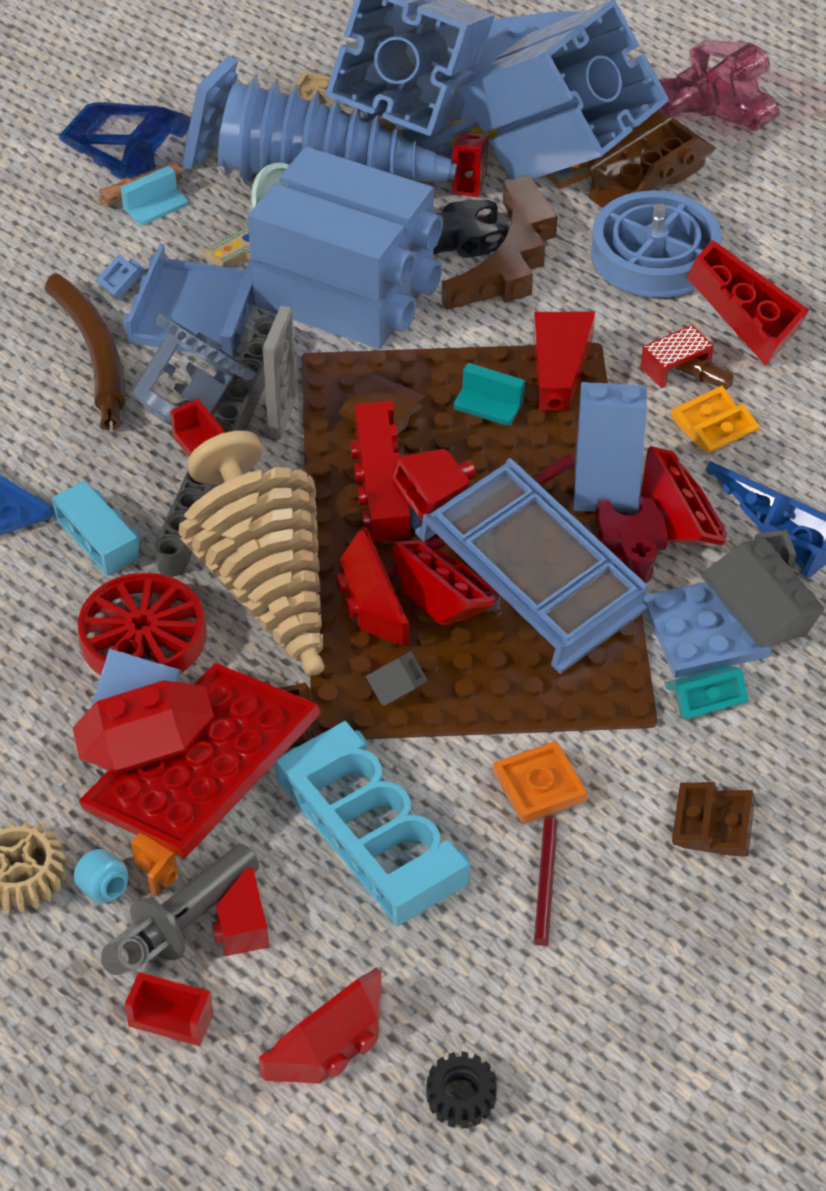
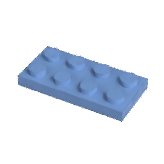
(208, 112)

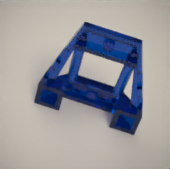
(140, 144)

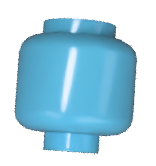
(101, 876)

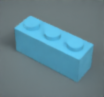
(96, 527)

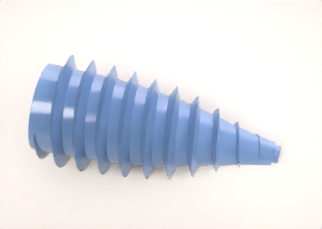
(274, 127)

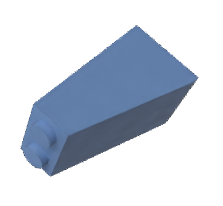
(610, 446)

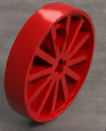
(143, 629)

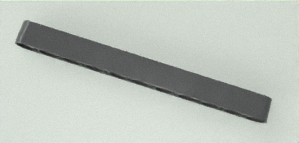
(233, 414)

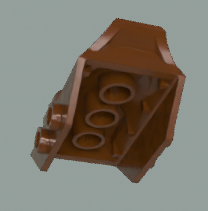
(646, 158)

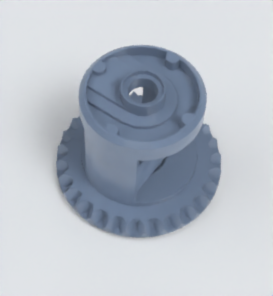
(203, 385)

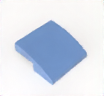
(127, 672)

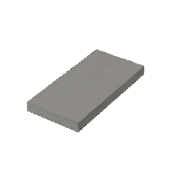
(280, 372)

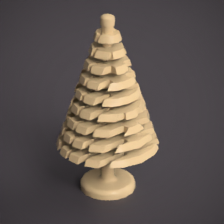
(260, 540)

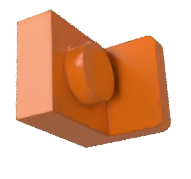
(155, 861)

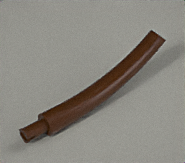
(105, 359)

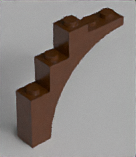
(523, 250)

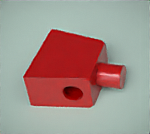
(431, 479)

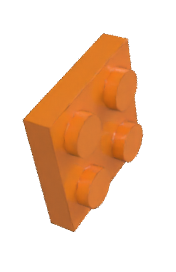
(539, 782)

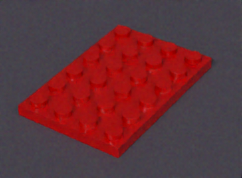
(191, 792)

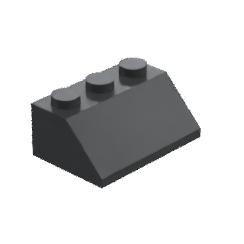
(763, 593)

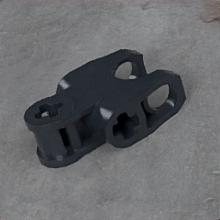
(466, 231)

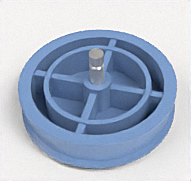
(651, 241)

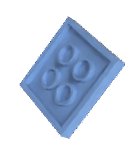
(699, 630)

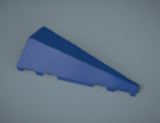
(777, 512)

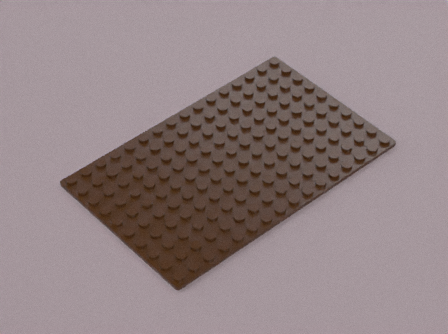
(496, 666)

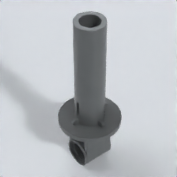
(160, 927)

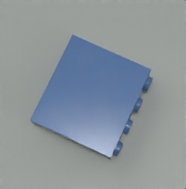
(194, 295)

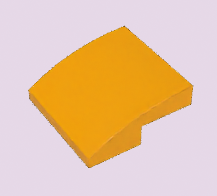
(714, 420)

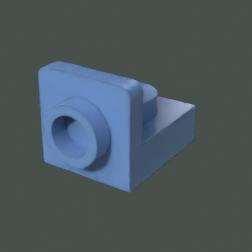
(120, 276)

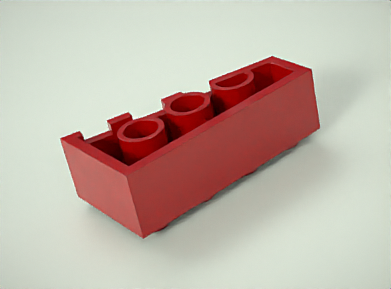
(747, 301)

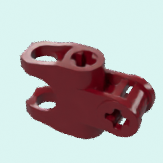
(632, 537)

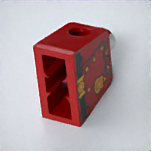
(470, 154)

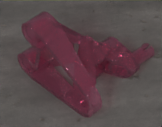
(727, 89)

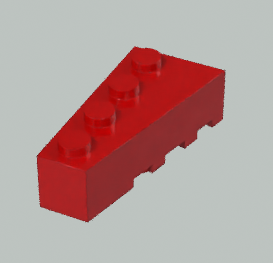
(377, 456)

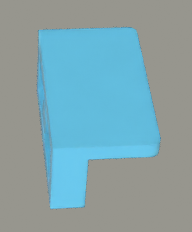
(152, 196)

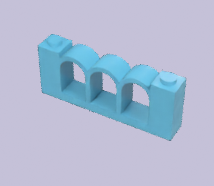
(408, 888)

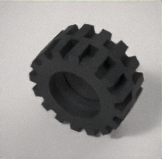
(461, 1069)

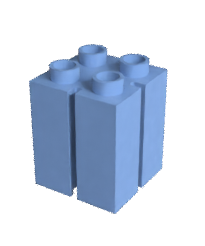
(417, 52)
(564, 93)
(344, 247)

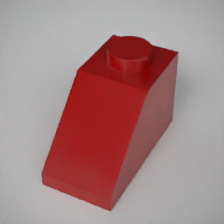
(241, 917)

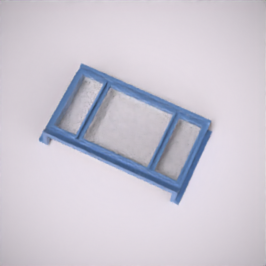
(540, 561)

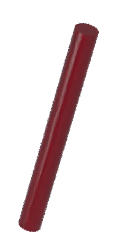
(545, 883)

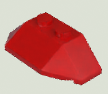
(681, 501)
(441, 583)
(370, 591)
(143, 725)
(328, 1036)

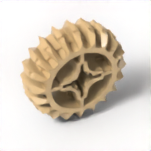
(21, 877)

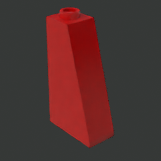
(560, 355)

